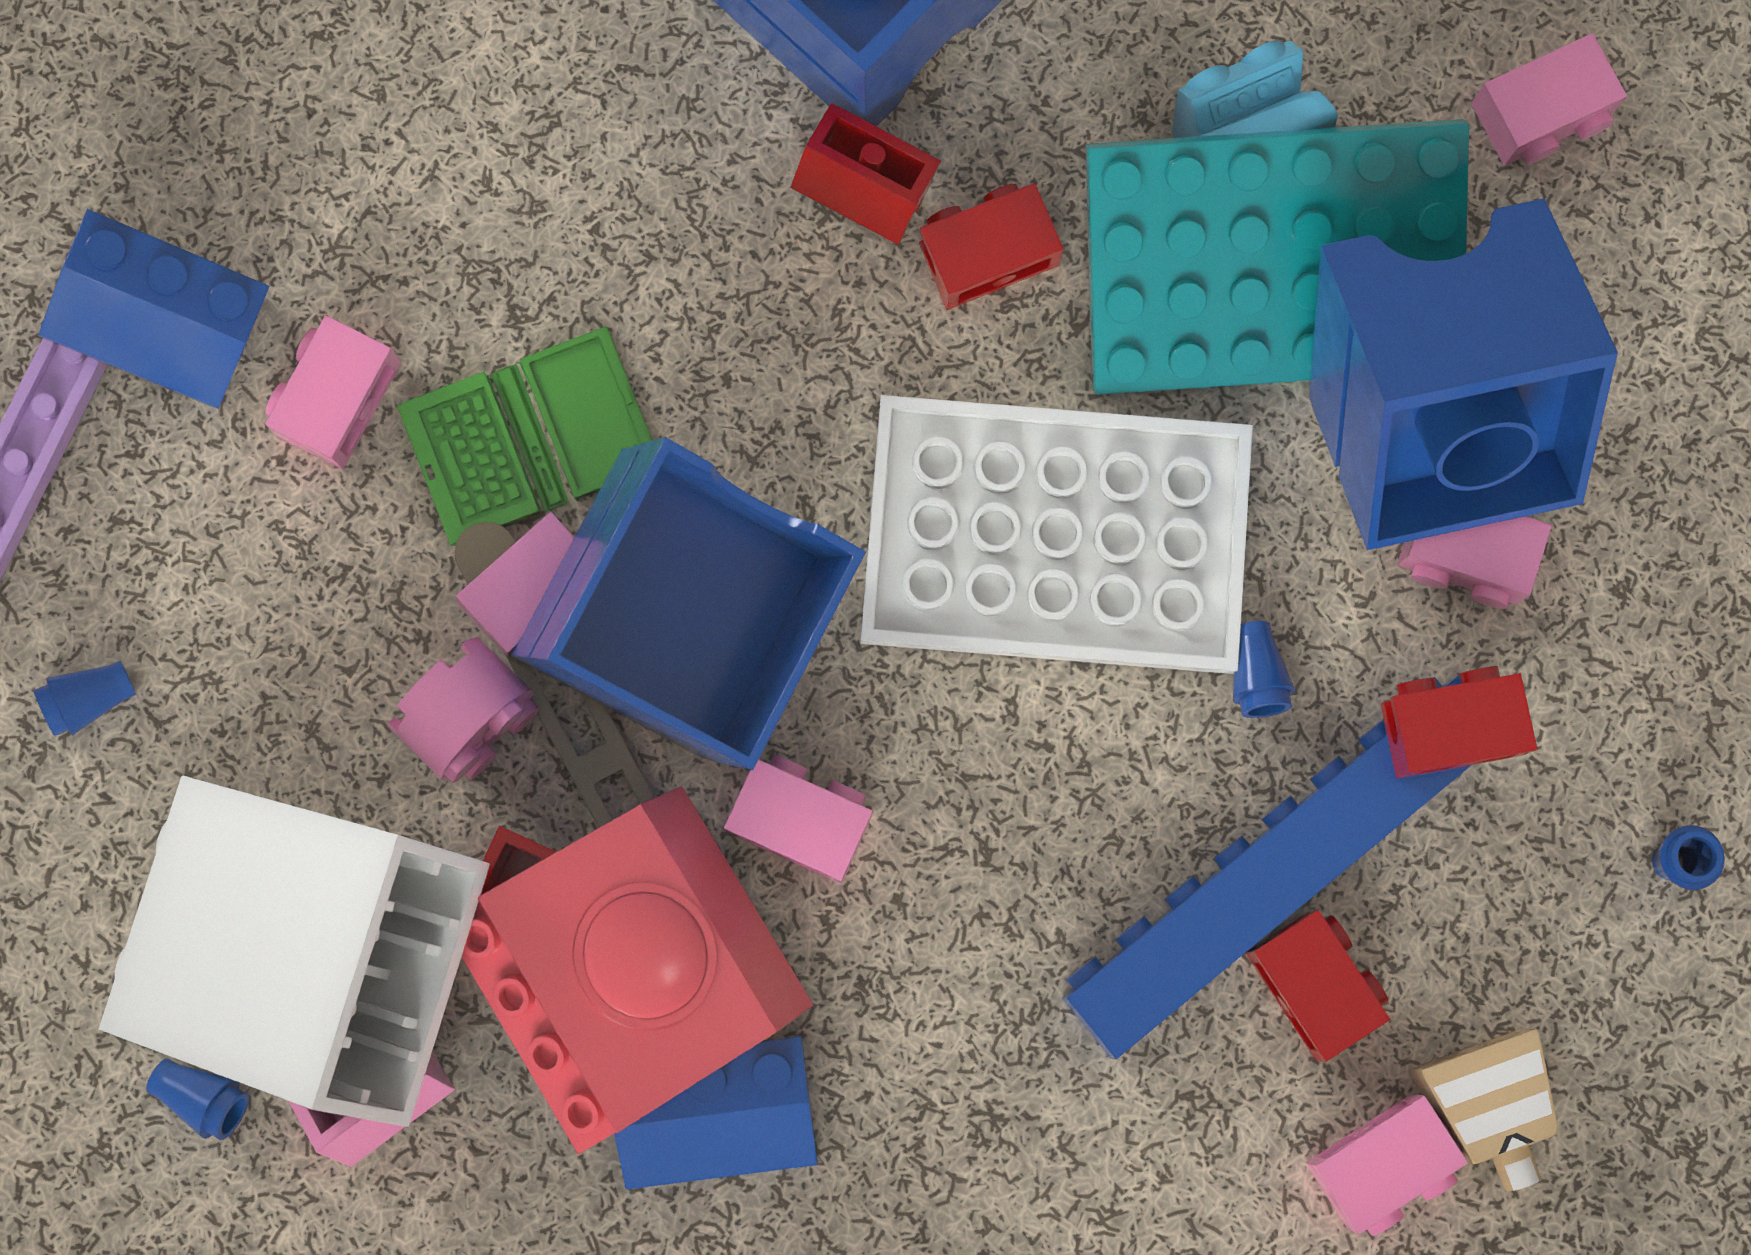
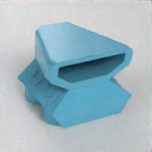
(1252, 97)

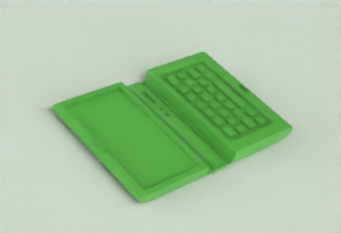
(474, 455)

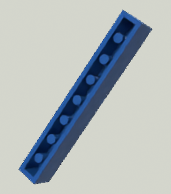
(1249, 894)

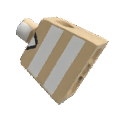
(1494, 1102)

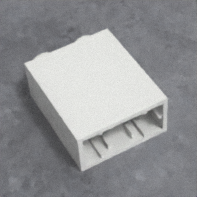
(294, 951)

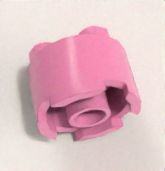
(463, 711)

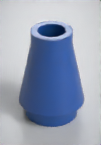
(1262, 680)
(81, 697)
(1701, 857)
(200, 1098)

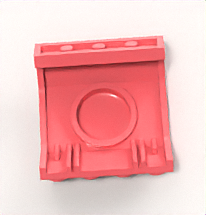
(629, 967)

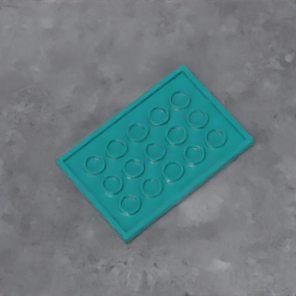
(1217, 242)

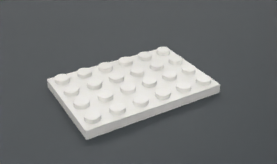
(1057, 534)

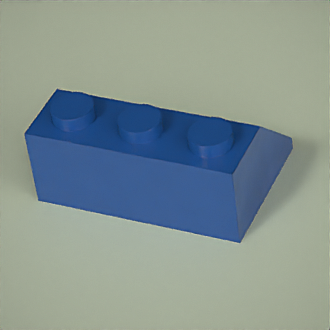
(152, 309)
(731, 1123)

